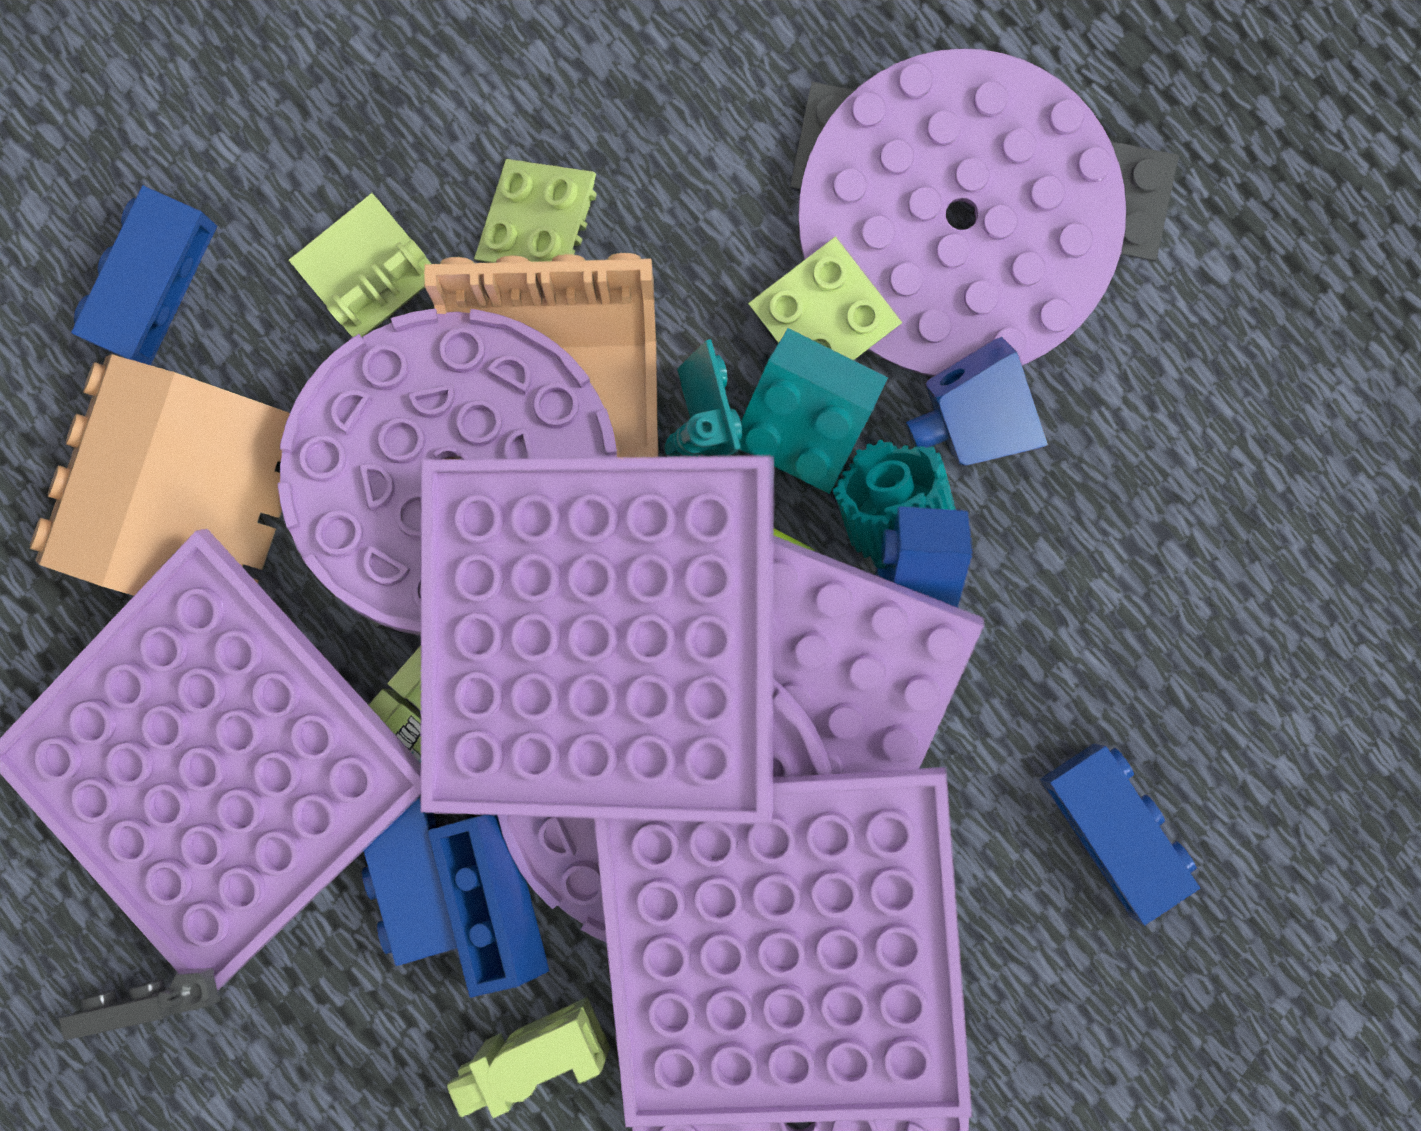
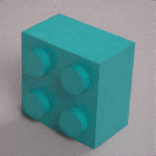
(809, 409)

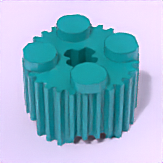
(882, 482)

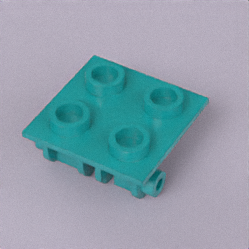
(712, 425)

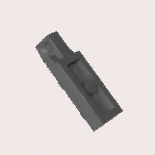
(146, 1003)

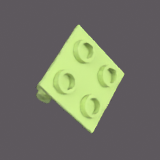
(536, 212)
(363, 267)
(828, 303)

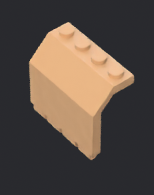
(589, 308)
(153, 469)

